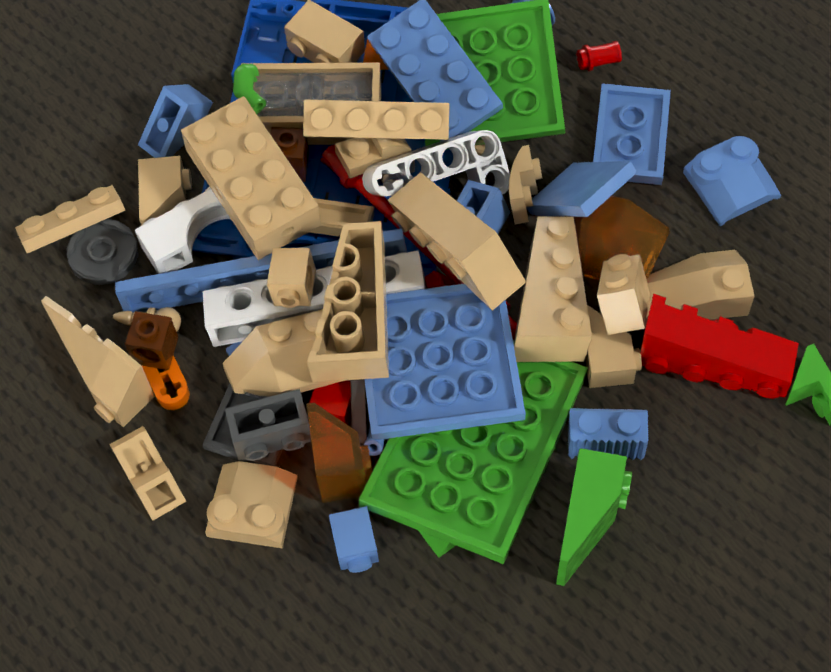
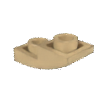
(523, 183)

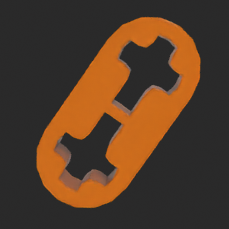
(178, 381)

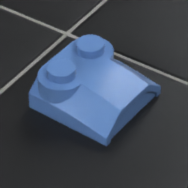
(731, 178)

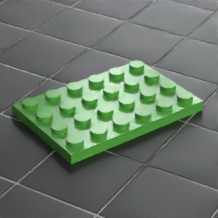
(479, 479)

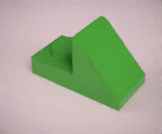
(813, 380)

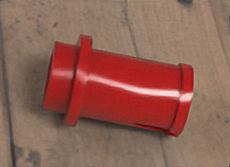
(598, 55)

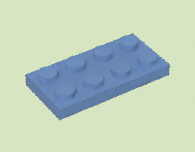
(434, 67)

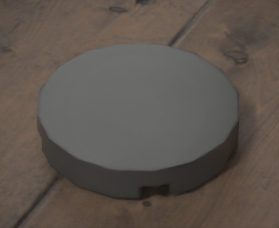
(102, 252)

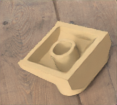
(251, 504)

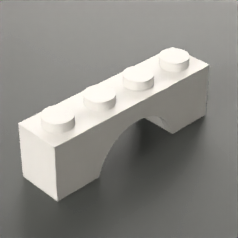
(171, 236)

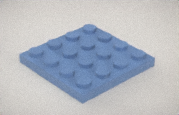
(446, 365)

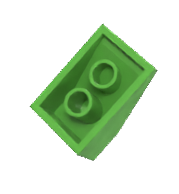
(597, 493)

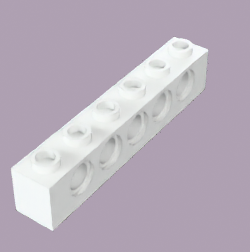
(239, 308)

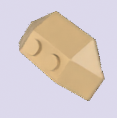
(275, 358)

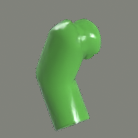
(243, 86)

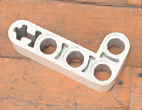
(434, 169)

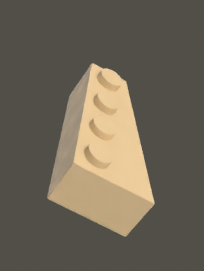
(353, 321)

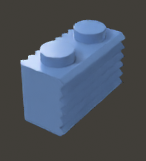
(608, 431)

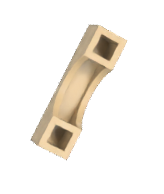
(376, 119)

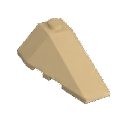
(708, 281)
(107, 370)

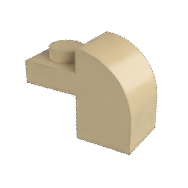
(360, 153)

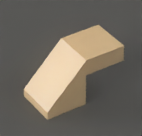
(147, 473)

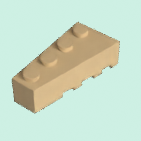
(457, 240)
(553, 304)

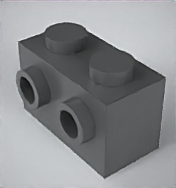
(268, 425)

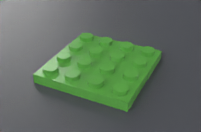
(518, 60)

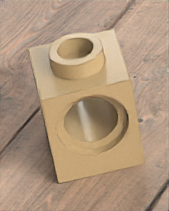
(291, 277)

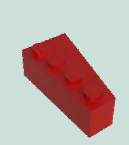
(716, 351)

